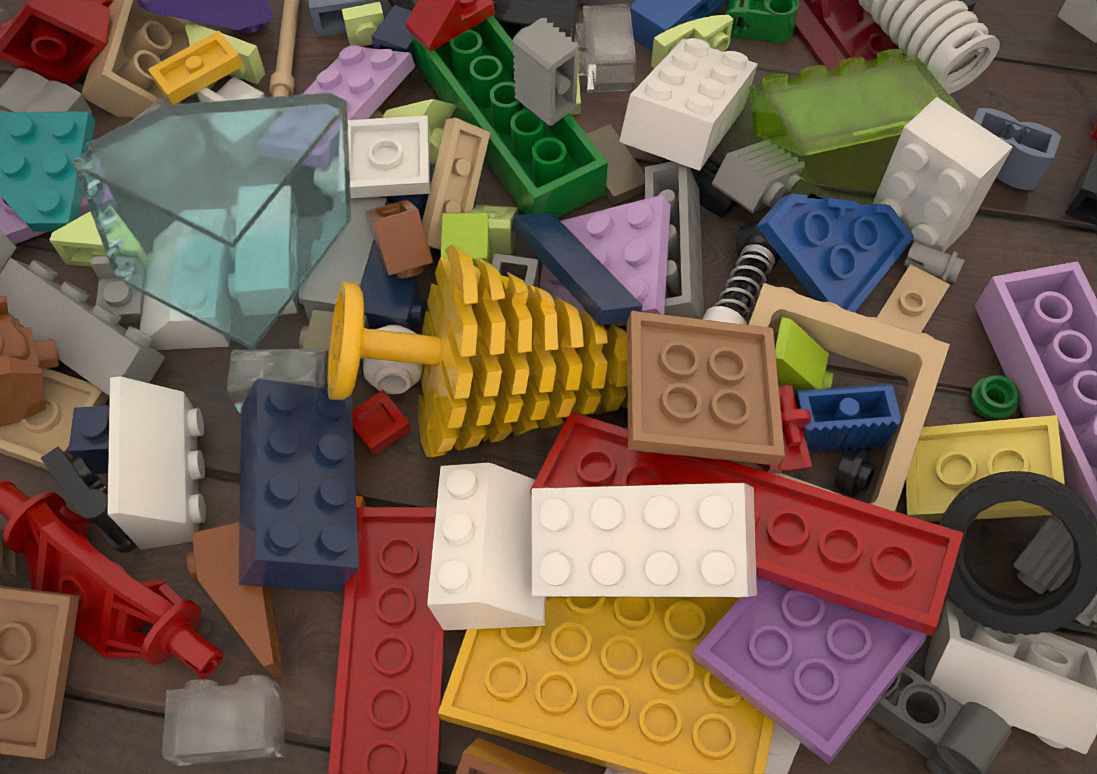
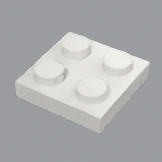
(389, 156)

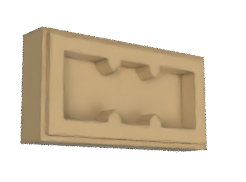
(913, 300)

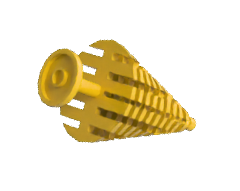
(489, 356)

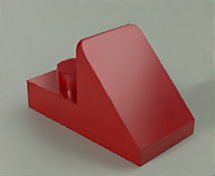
(443, 20)

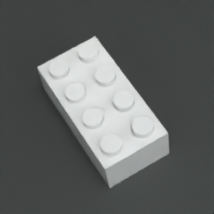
(688, 103)
(644, 541)

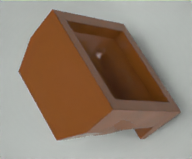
(21, 368)

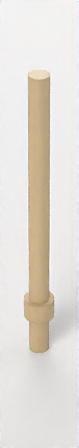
(282, 81)

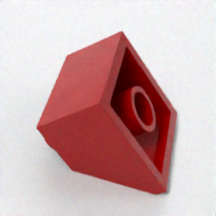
(56, 37)

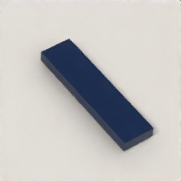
(576, 268)

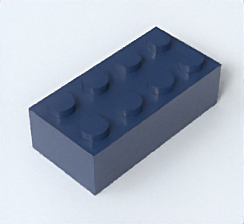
(297, 489)

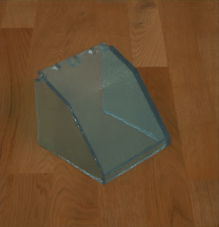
(222, 204)

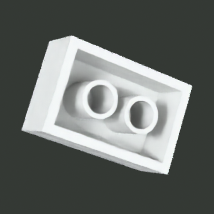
(941, 174)

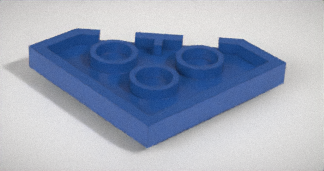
(835, 245)

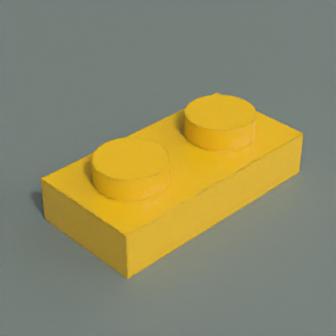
(195, 67)

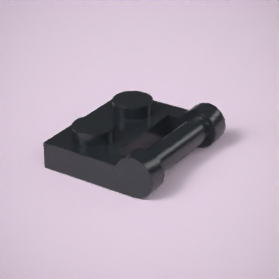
(87, 496)

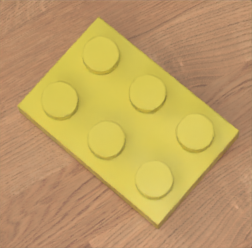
(960, 454)

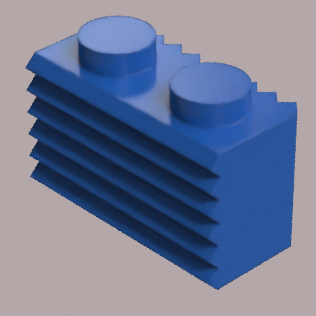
(849, 417)

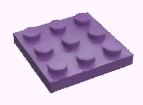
(807, 662)

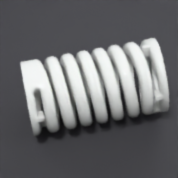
(937, 36)

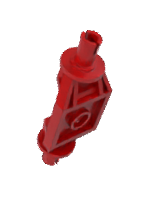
(110, 601)

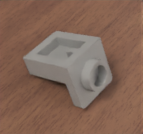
(115, 294)

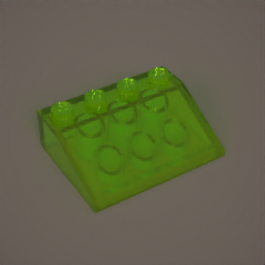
(843, 103)

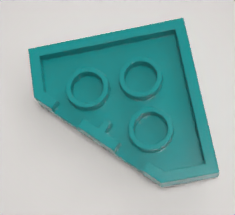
(39, 167)

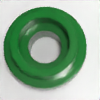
(1000, 388)

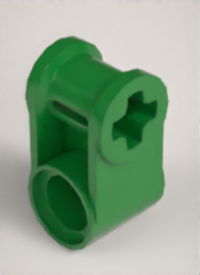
(763, 19)

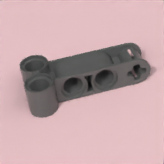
(959, 735)

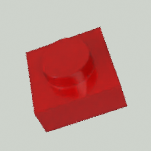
(379, 423)

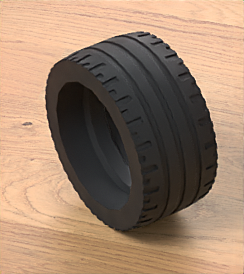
(1034, 613)

